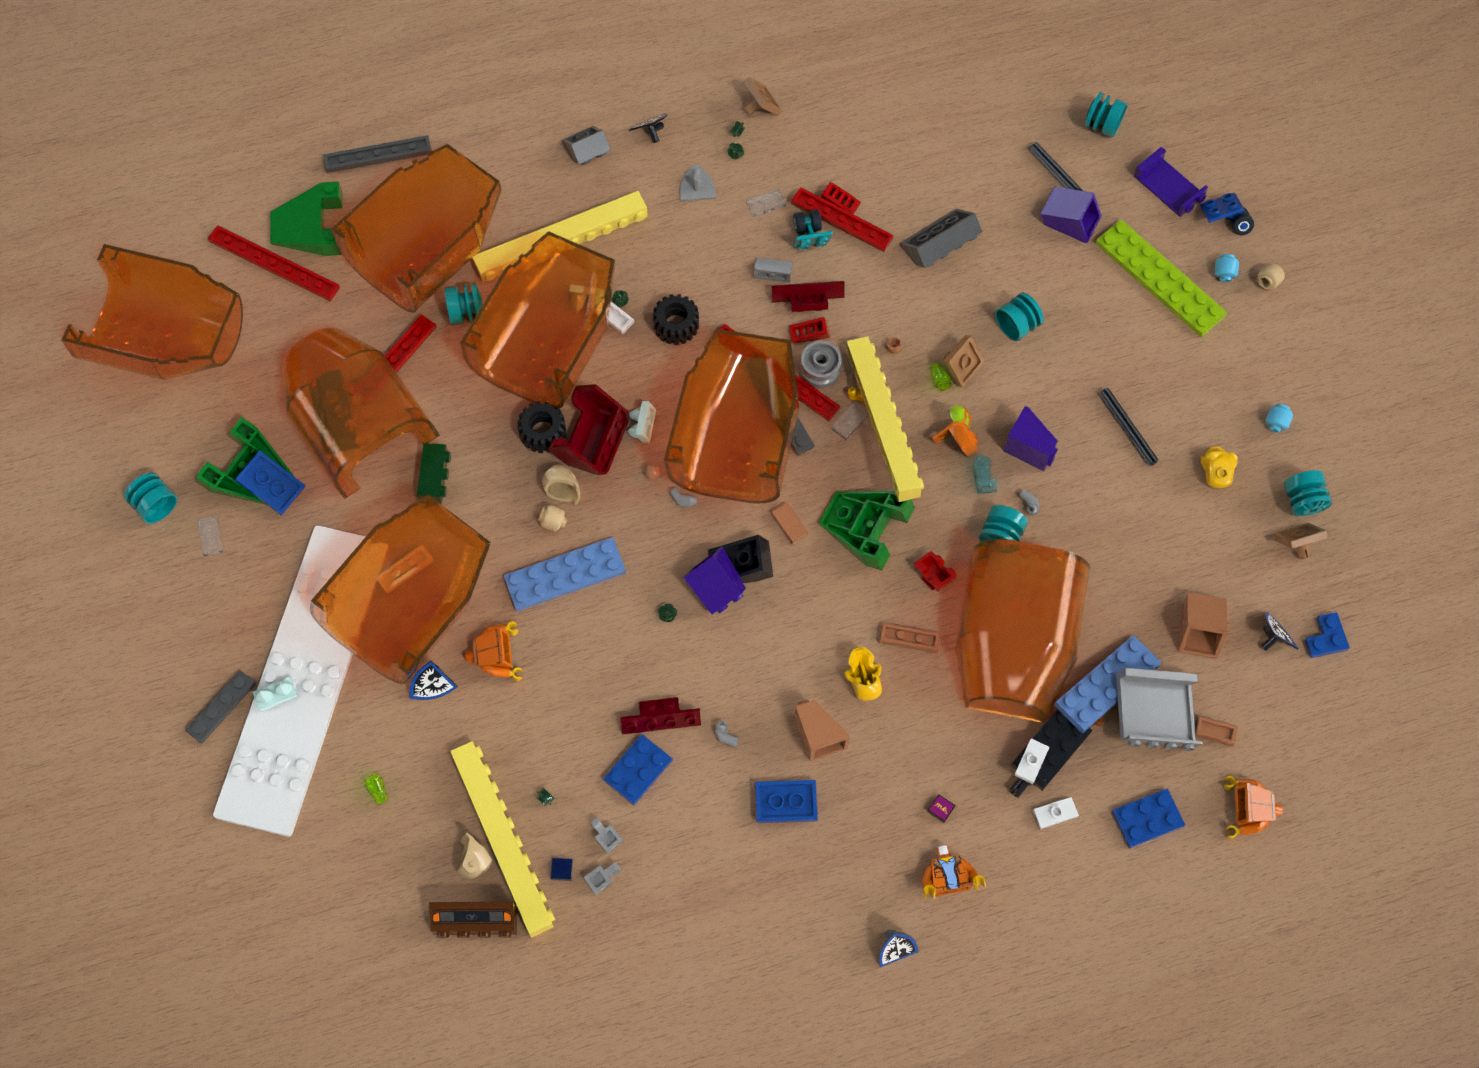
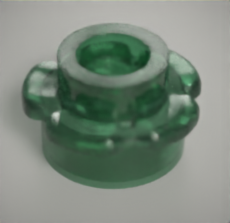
(737, 129)
(735, 150)
(620, 298)
(667, 617)
(545, 797)

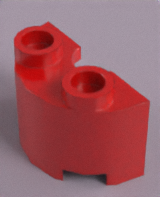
(934, 572)

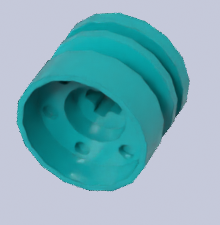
(1106, 114)
(462, 303)
(1019, 316)
(1308, 493)
(150, 498)
(1003, 523)

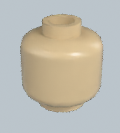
(1270, 276)
(552, 518)

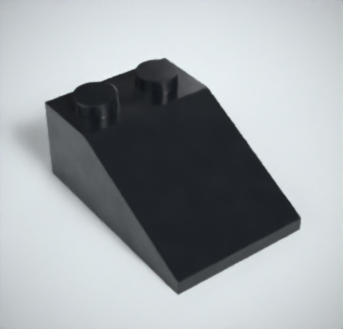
(750, 558)

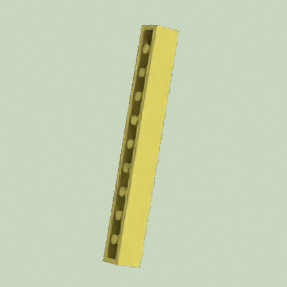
(578, 229)
(884, 419)
(502, 839)

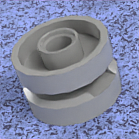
(820, 364)

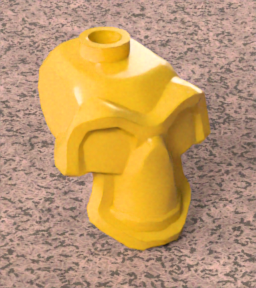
(1219, 467)
(864, 674)

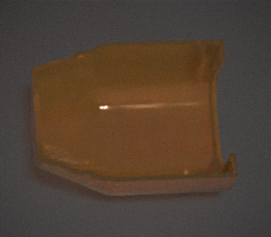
(419, 226)
(159, 318)
(542, 321)
(347, 402)
(735, 419)
(402, 588)
(1019, 626)

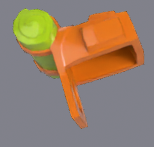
(960, 430)

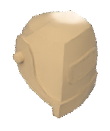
(561, 484)
(474, 858)

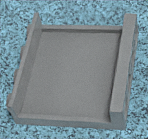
(1156, 708)

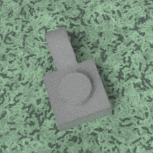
(606, 837)
(599, 878)

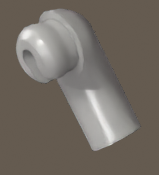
(683, 500)
(1032, 502)
(723, 734)

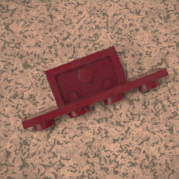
(808, 295)
(660, 715)

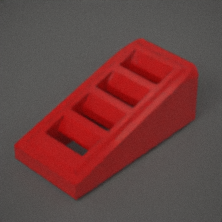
(837, 191)
(817, 335)

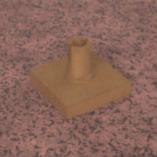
(761, 98)
(963, 361)
(1300, 537)

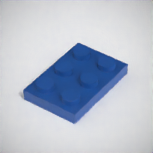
(270, 483)
(637, 769)
(786, 801)
(1148, 818)

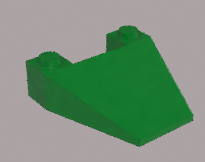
(301, 220)
(224, 482)
(860, 519)

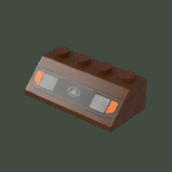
(473, 919)

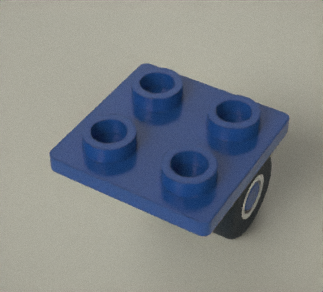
(1229, 207)

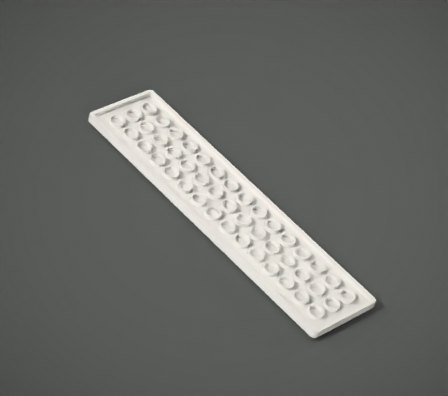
(284, 742)

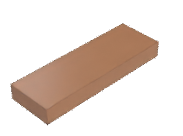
(909, 638)

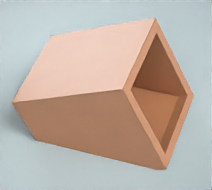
(1203, 625)
(819, 730)

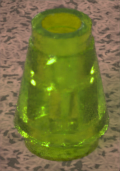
(941, 378)
(375, 786)

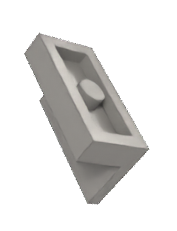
(773, 270)

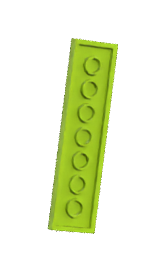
(1161, 278)

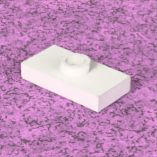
(619, 319)
(1031, 761)
(1055, 813)

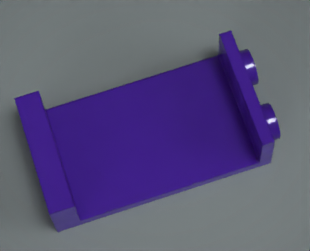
(1169, 184)

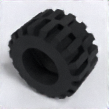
(676, 306)
(537, 414)

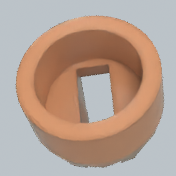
(892, 345)
(652, 472)

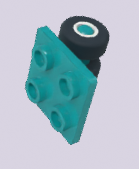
(812, 224)

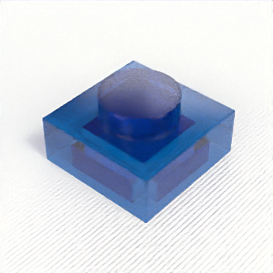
(561, 869)

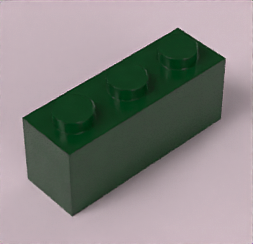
(433, 471)

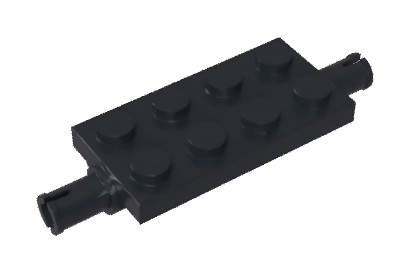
(1062, 741)

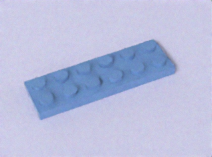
(564, 574)
(1098, 689)

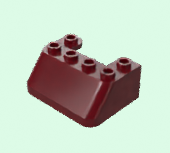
(595, 433)

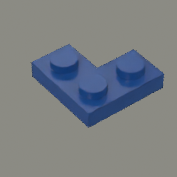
(1332, 638)

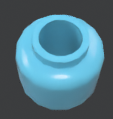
(1226, 267)
(1279, 418)

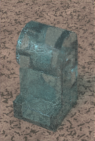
(983, 477)

